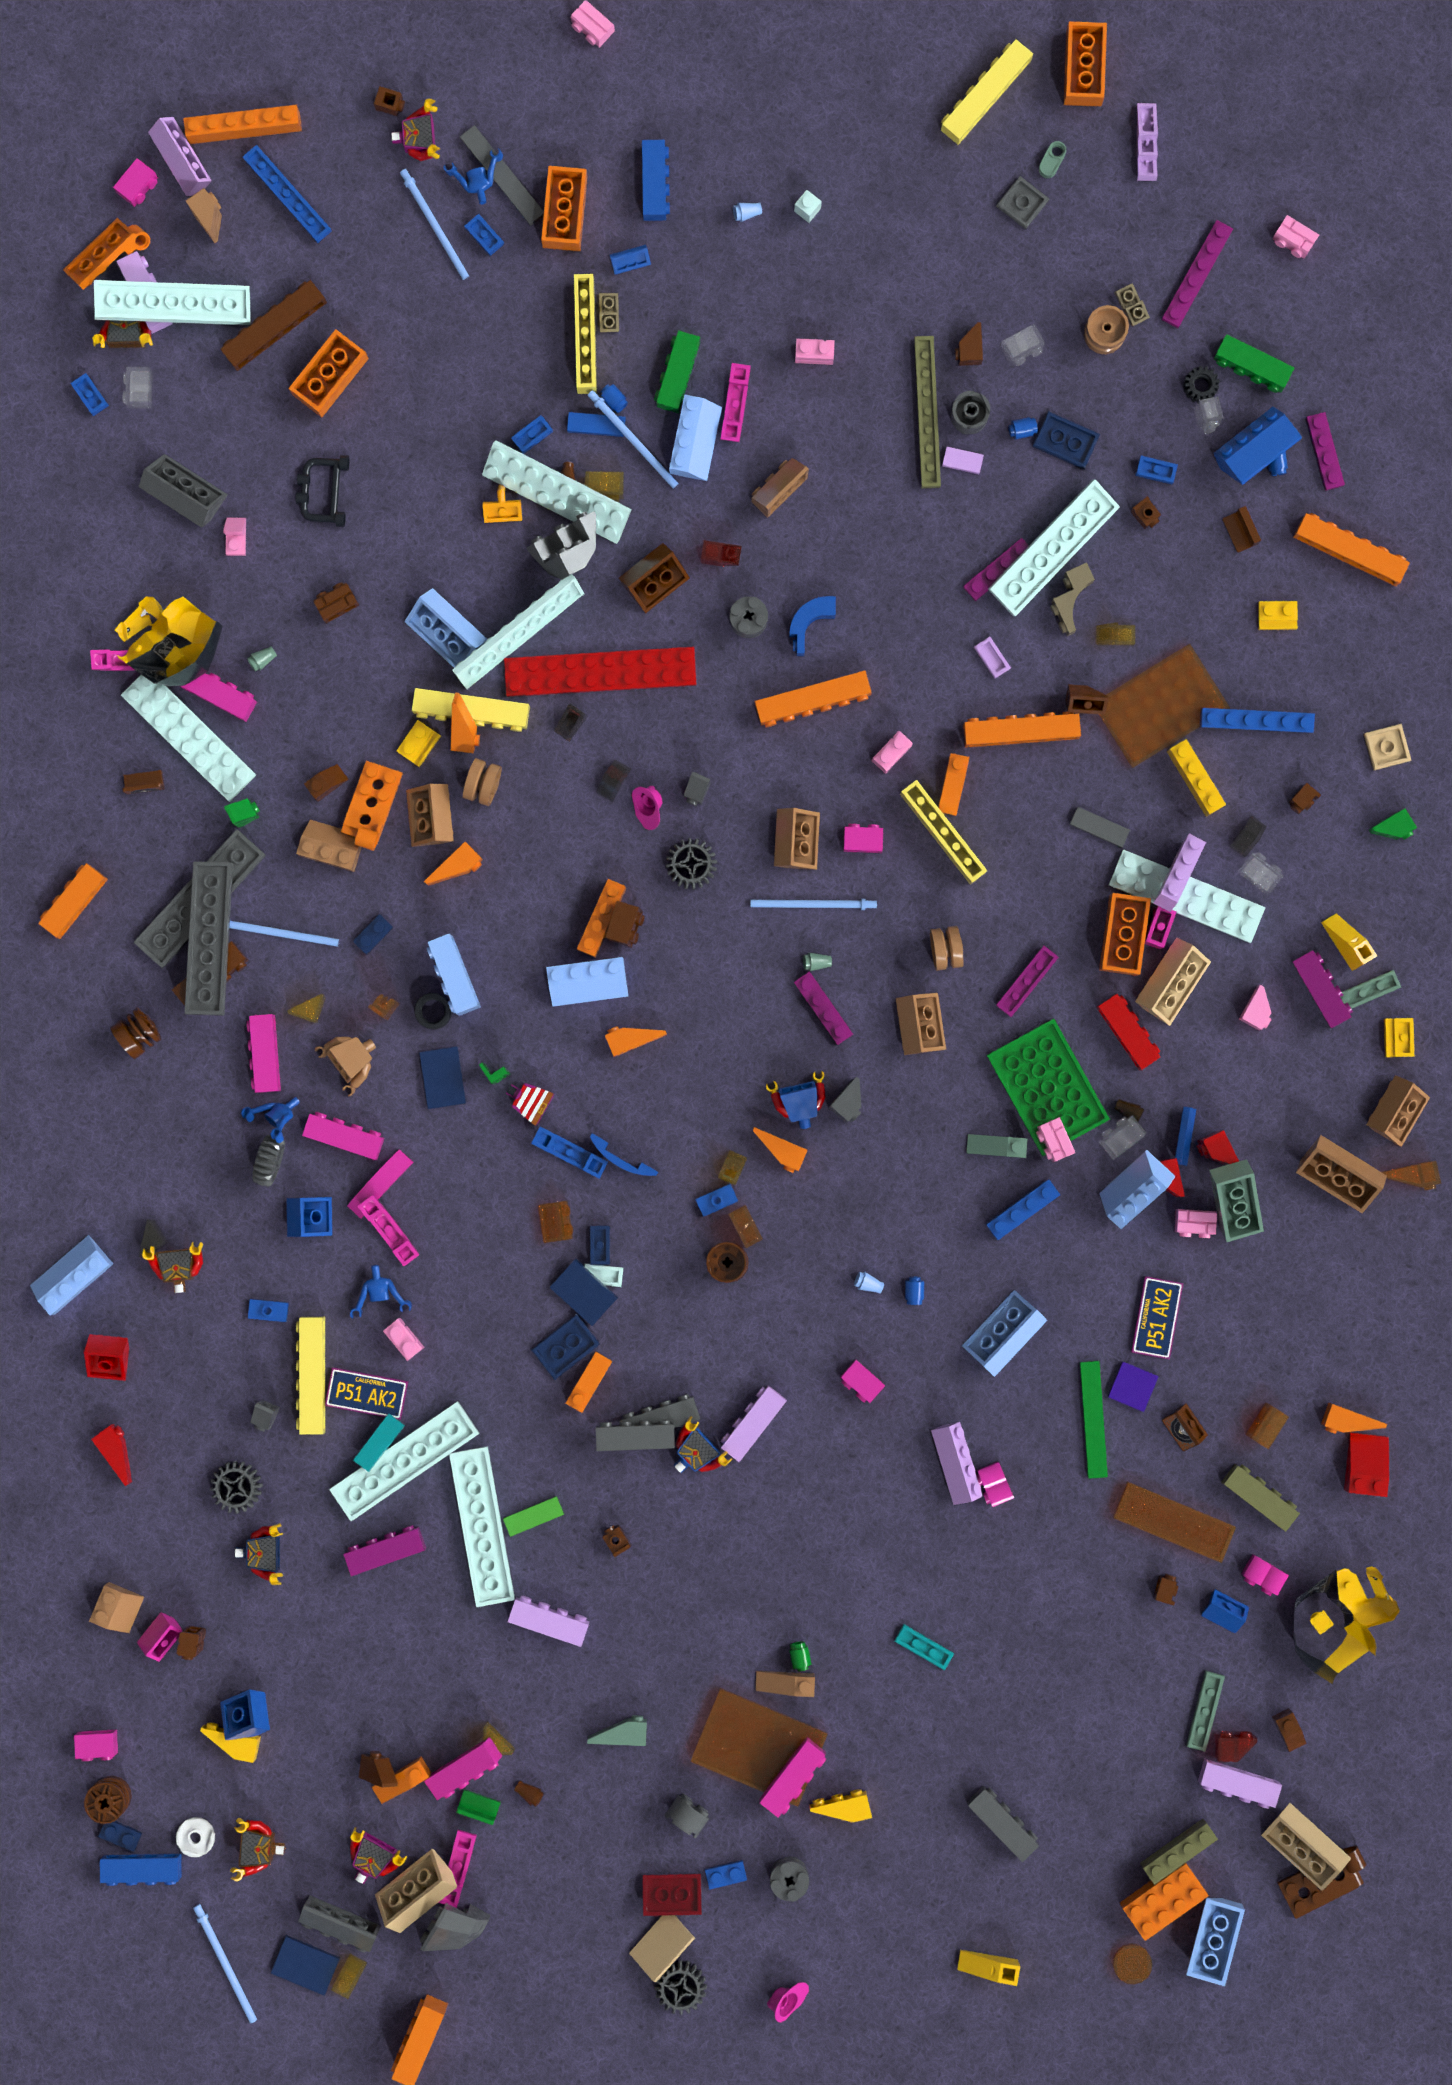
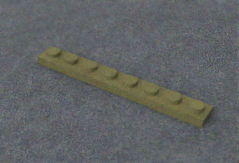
(927, 412)

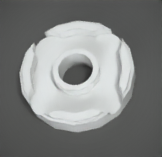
(192, 1848)

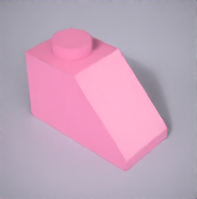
(1257, 1010)

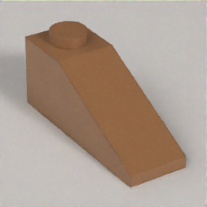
(786, 1683)

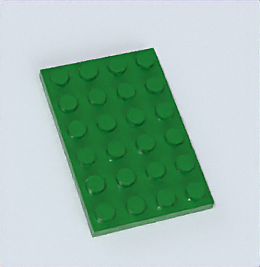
(1047, 1083)

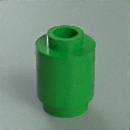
(800, 1656)

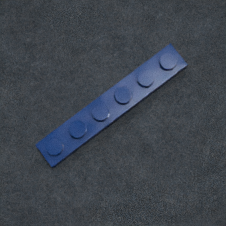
(287, 194)
(1257, 720)

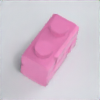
(592, 24)
(1295, 237)
(814, 351)
(892, 752)
(1055, 1139)
(1195, 1222)
(403, 1339)

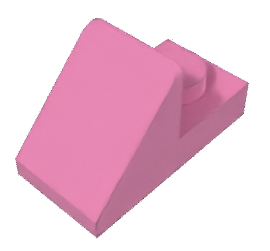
(235, 536)

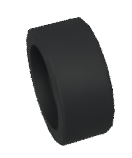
(418, 1011)

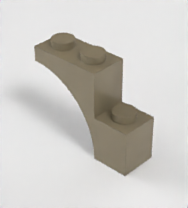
(1062, 606)

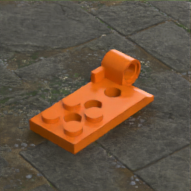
(105, 250)
(369, 835)

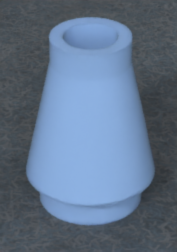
(745, 211)
(868, 1283)

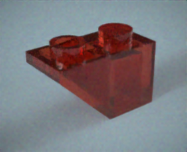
(720, 554)
(1233, 1747)

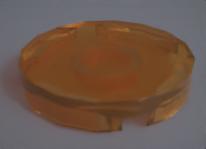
(1132, 1963)

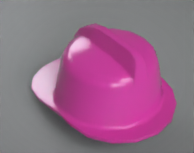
(647, 805)
(787, 2000)

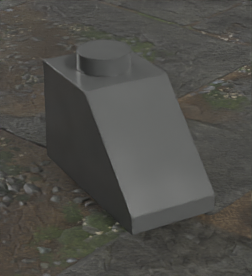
(696, 789)
(264, 1415)

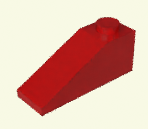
(113, 1448)

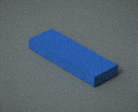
(593, 424)
(1185, 1135)

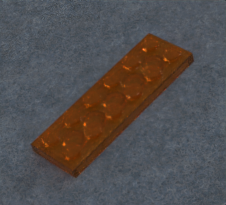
(1174, 1522)

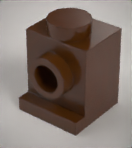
(385, 96)
(1139, 513)
(1304, 798)
(623, 1543)
(1166, 1589)

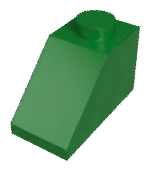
(242, 812)
(1396, 826)

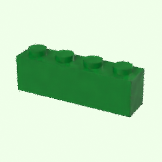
(1253, 363)
(678, 371)

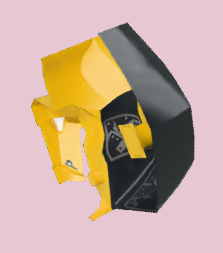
(176, 647)
(1359, 1614)

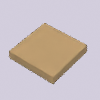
(1387, 747)

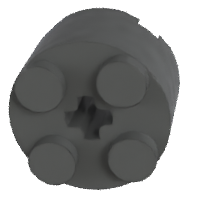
(974, 403)
(754, 608)
(687, 1816)
(794, 1888)

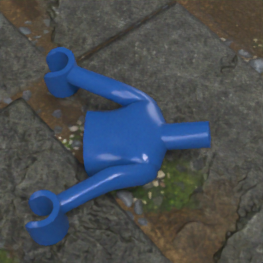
(477, 177)
(277, 1116)
(378, 1291)

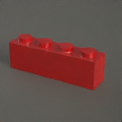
(1128, 1032)

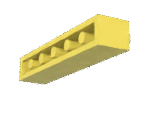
(986, 92)
(585, 333)
(482, 710)
(943, 832)
(311, 1375)

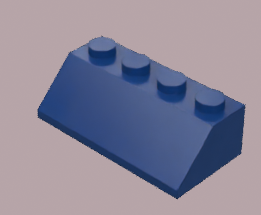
(1257, 445)

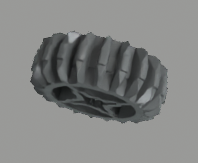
(700, 863)
(268, 1161)
(243, 1490)
(688, 1990)

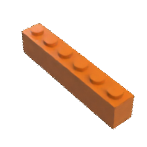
(242, 124)
(1351, 549)
(813, 698)
(1021, 730)

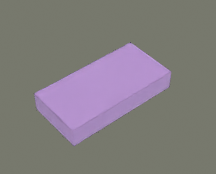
(962, 460)
(992, 657)

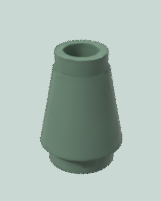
(261, 658)
(816, 961)

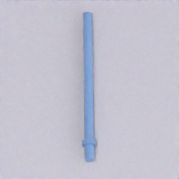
(410, 183)
(599, 402)
(815, 903)
(284, 933)
(202, 1918)

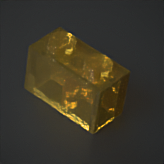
(606, 483)

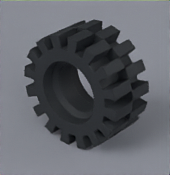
(1203, 373)

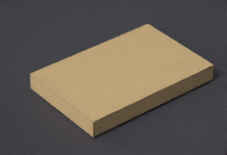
(661, 1946)

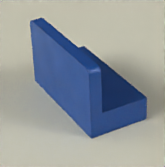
(1225, 1611)

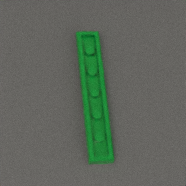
(1093, 1419)

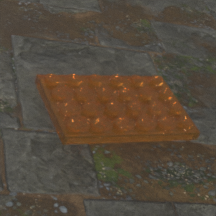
(1160, 705)
(750, 1741)

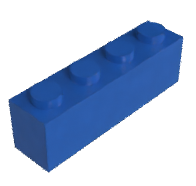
(654, 180)
(1022, 1209)
(140, 1868)

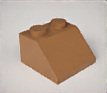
(206, 211)
(116, 1608)

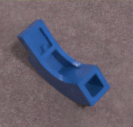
(813, 610)

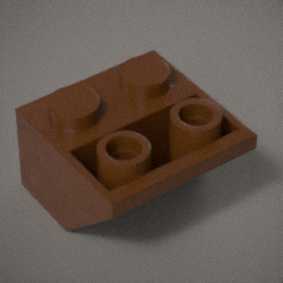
(625, 924)

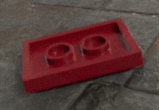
(672, 1895)

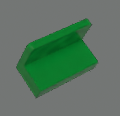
(496, 1076)
(478, 1807)

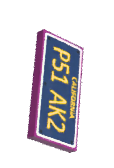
(1157, 1317)
(366, 1393)

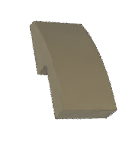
(1131, 304)
(609, 312)

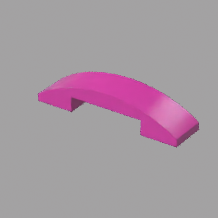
(735, 402)
(108, 660)
(381, 1180)
(388, 1229)
(459, 1864)

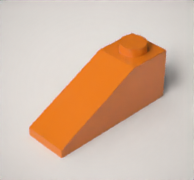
(463, 727)
(953, 783)
(459, 863)
(626, 1039)
(785, 1152)
(588, 1382)
(1344, 1420)
(406, 1777)

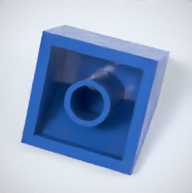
(309, 1217)
(245, 1715)

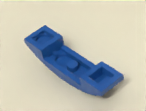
(601, 1145)
(569, 1152)

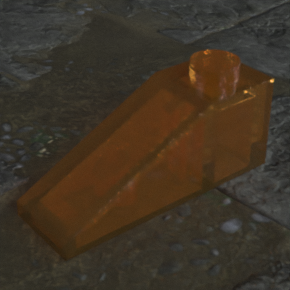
(1416, 1175)

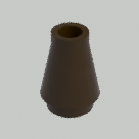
(1128, 1109)

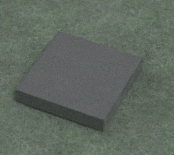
(1022, 202)

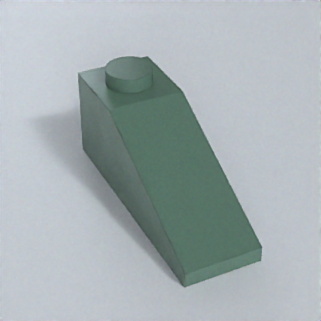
(997, 1146)
(626, 1732)

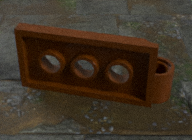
(1316, 1898)

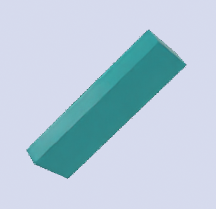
(379, 1442)
(924, 1647)

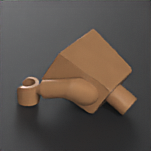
(350, 1059)

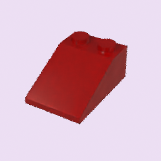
(1367, 1465)

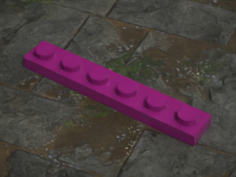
(1197, 274)

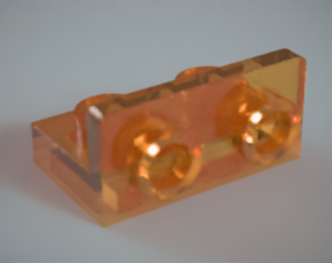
(555, 1221)

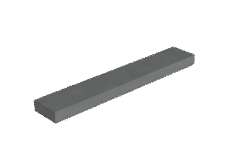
(503, 176)

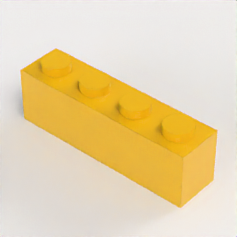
(1196, 777)

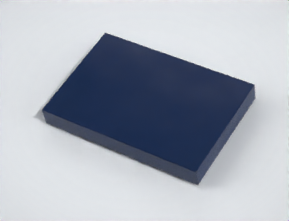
(1066, 440)
(442, 1077)
(583, 1292)
(565, 1347)
(305, 1965)

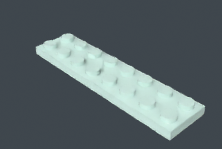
(171, 302)
(554, 490)
(1054, 547)
(518, 631)
(189, 736)
(1198, 900)
(405, 1461)
(482, 1526)

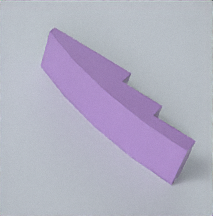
(1147, 142)

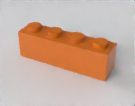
(72, 901)
(600, 919)

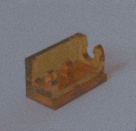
(384, 1008)
(745, 1226)
(1267, 1425)

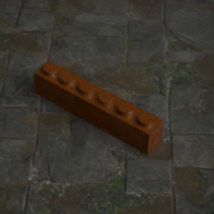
(273, 325)

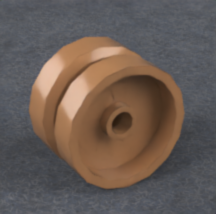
(1117, 329)
(482, 782)
(949, 947)

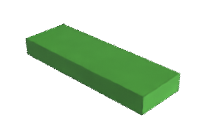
(533, 1516)

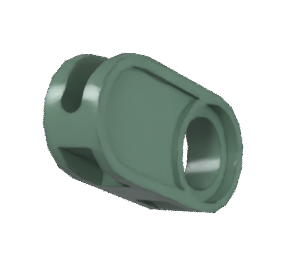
(1050, 162)

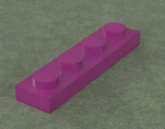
(1325, 451)
(980, 583)
(1027, 981)
(823, 1008)

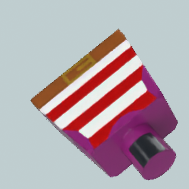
(530, 1101)

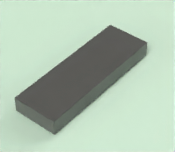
(1099, 827)

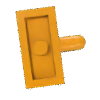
(502, 510)

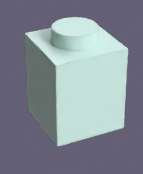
(807, 206)

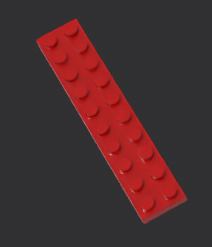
(600, 671)

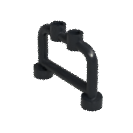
(304, 480)

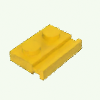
(1277, 615)
(418, 743)
(1399, 1037)

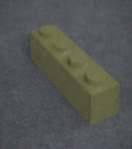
(1261, 1498)
(1178, 1851)

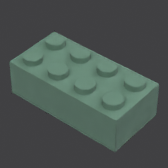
(1236, 1200)

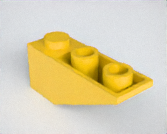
(1349, 942)
(239, 1749)
(848, 1808)
(990, 1967)

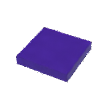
(1133, 1386)

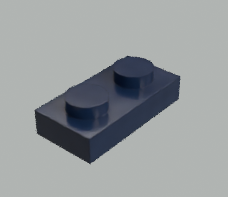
(373, 934)
(599, 1245)
(121, 1835)

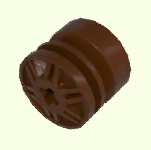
(134, 1034)
(719, 1254)
(118, 1796)

